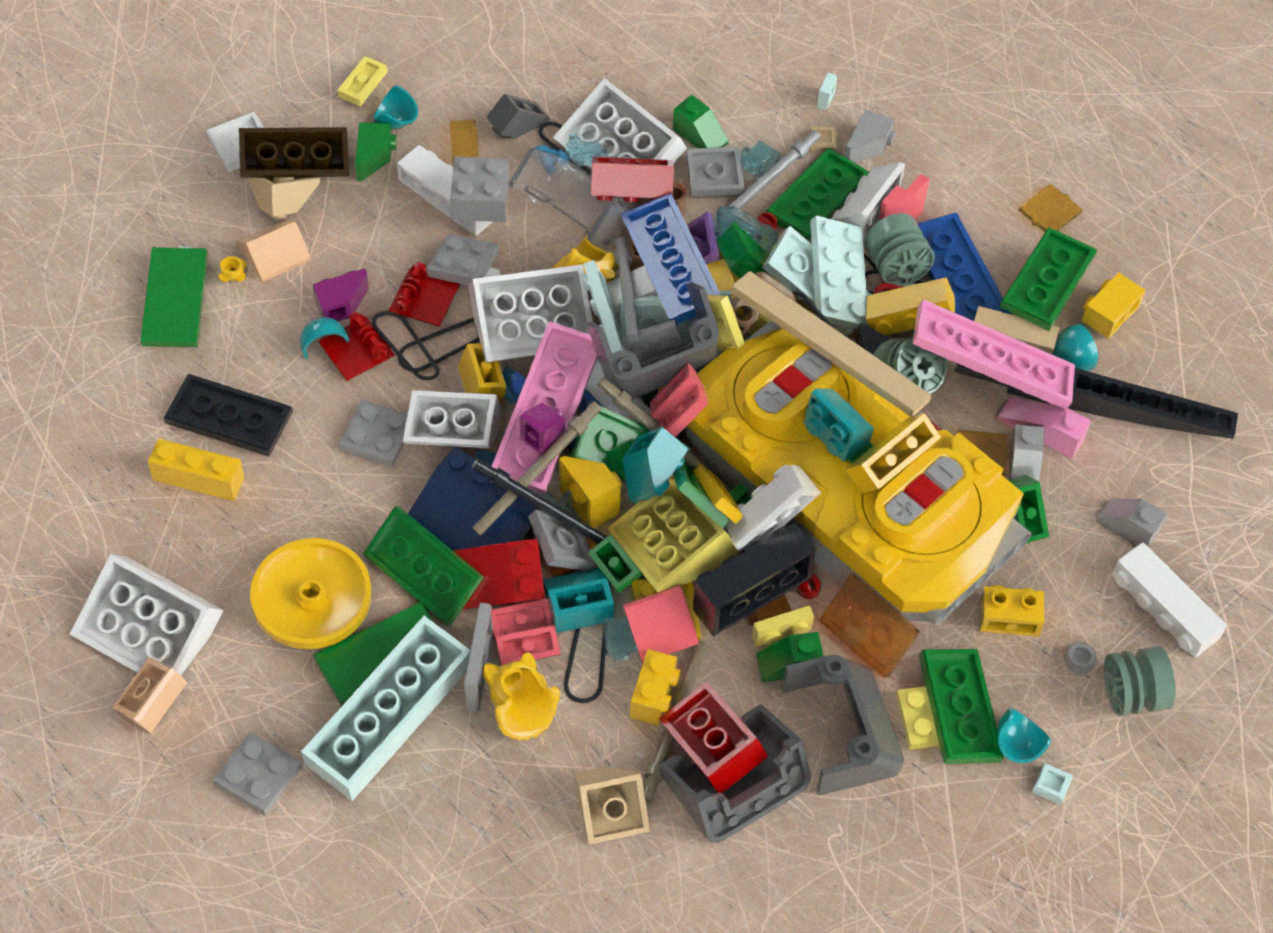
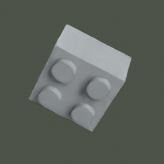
(479, 189)

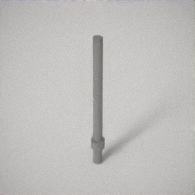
(796, 152)
(623, 260)

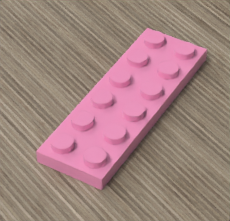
(994, 354)
(557, 380)

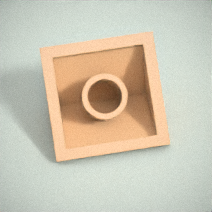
(275, 249)
(150, 694)

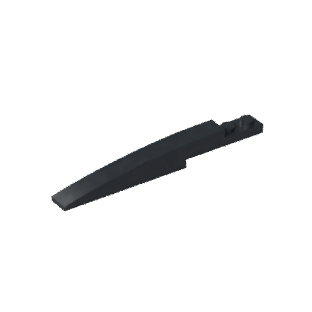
(1136, 404)

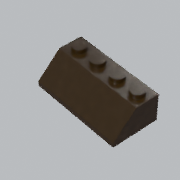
(293, 152)

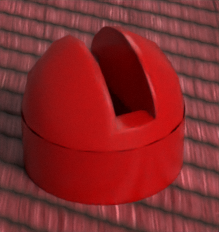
(769, 219)
(805, 591)

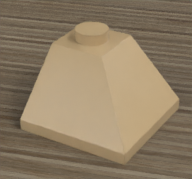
(282, 194)
(611, 803)

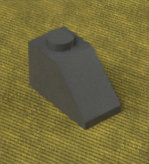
(516, 116)

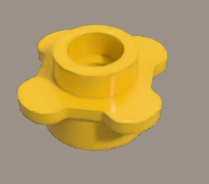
(232, 263)

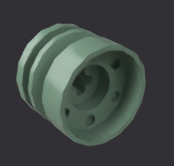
(899, 249)
(914, 363)
(1139, 681)

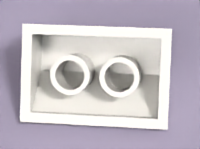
(864, 205)
(452, 419)
(772, 506)

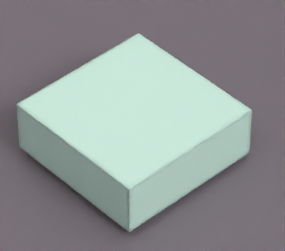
(827, 91)
(1052, 784)

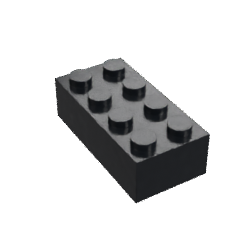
(753, 578)

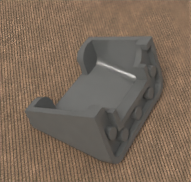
(757, 793)

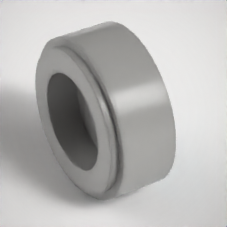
(1080, 658)

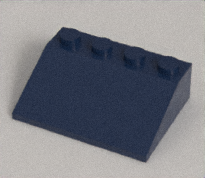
(459, 498)

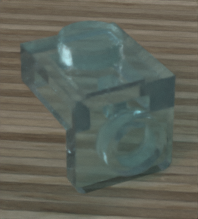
(618, 638)

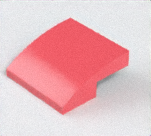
(906, 201)
(679, 401)
(661, 622)
(524, 630)

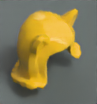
(587, 252)
(521, 698)

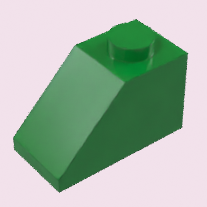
(698, 124)
(373, 148)
(741, 251)
(1031, 509)
(615, 563)
(787, 652)

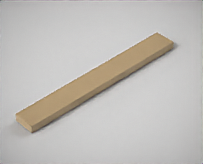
(831, 344)

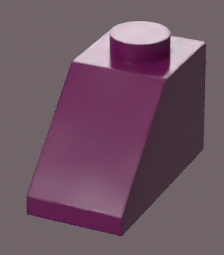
(541, 427)

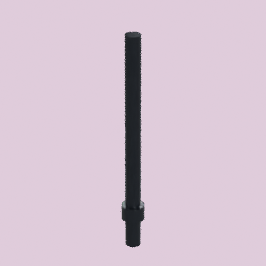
(502, 480)

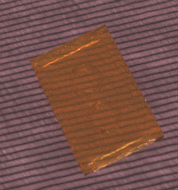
(869, 626)

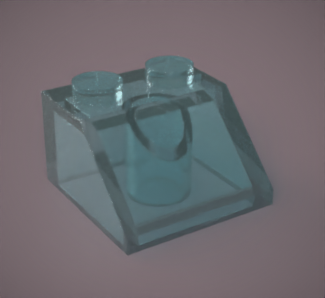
(760, 232)

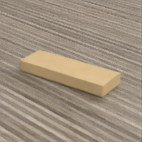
(1018, 328)

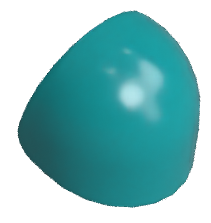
(396, 109)
(320, 327)
(1077, 347)
(1020, 737)

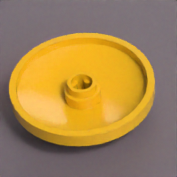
(311, 593)

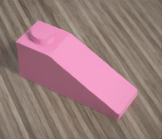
(1062, 428)

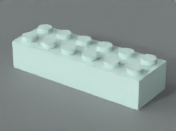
(387, 708)

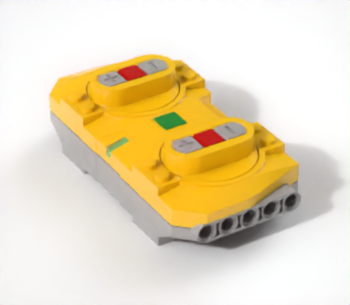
(916, 539)

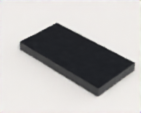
(228, 415)

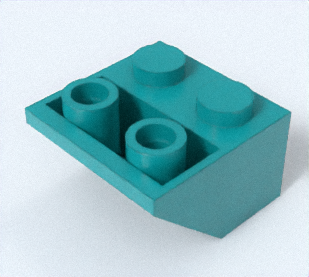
(837, 424)
(651, 463)
(579, 599)

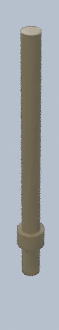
(623, 401)
(576, 427)
(653, 773)

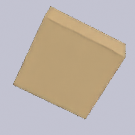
(827, 139)

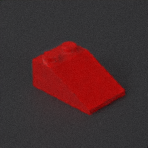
(509, 572)
(713, 737)

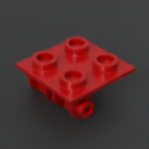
(423, 296)
(363, 350)

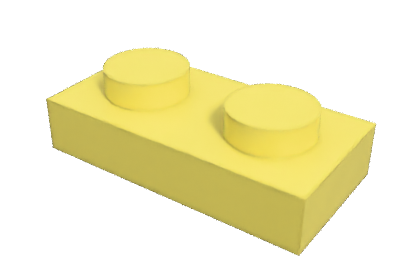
(362, 81)
(729, 331)
(780, 626)
(917, 718)

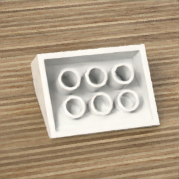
(621, 127)
(516, 309)
(144, 616)

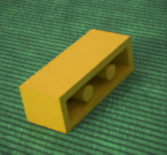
(897, 309)
(893, 453)
(196, 469)

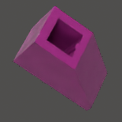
(341, 295)

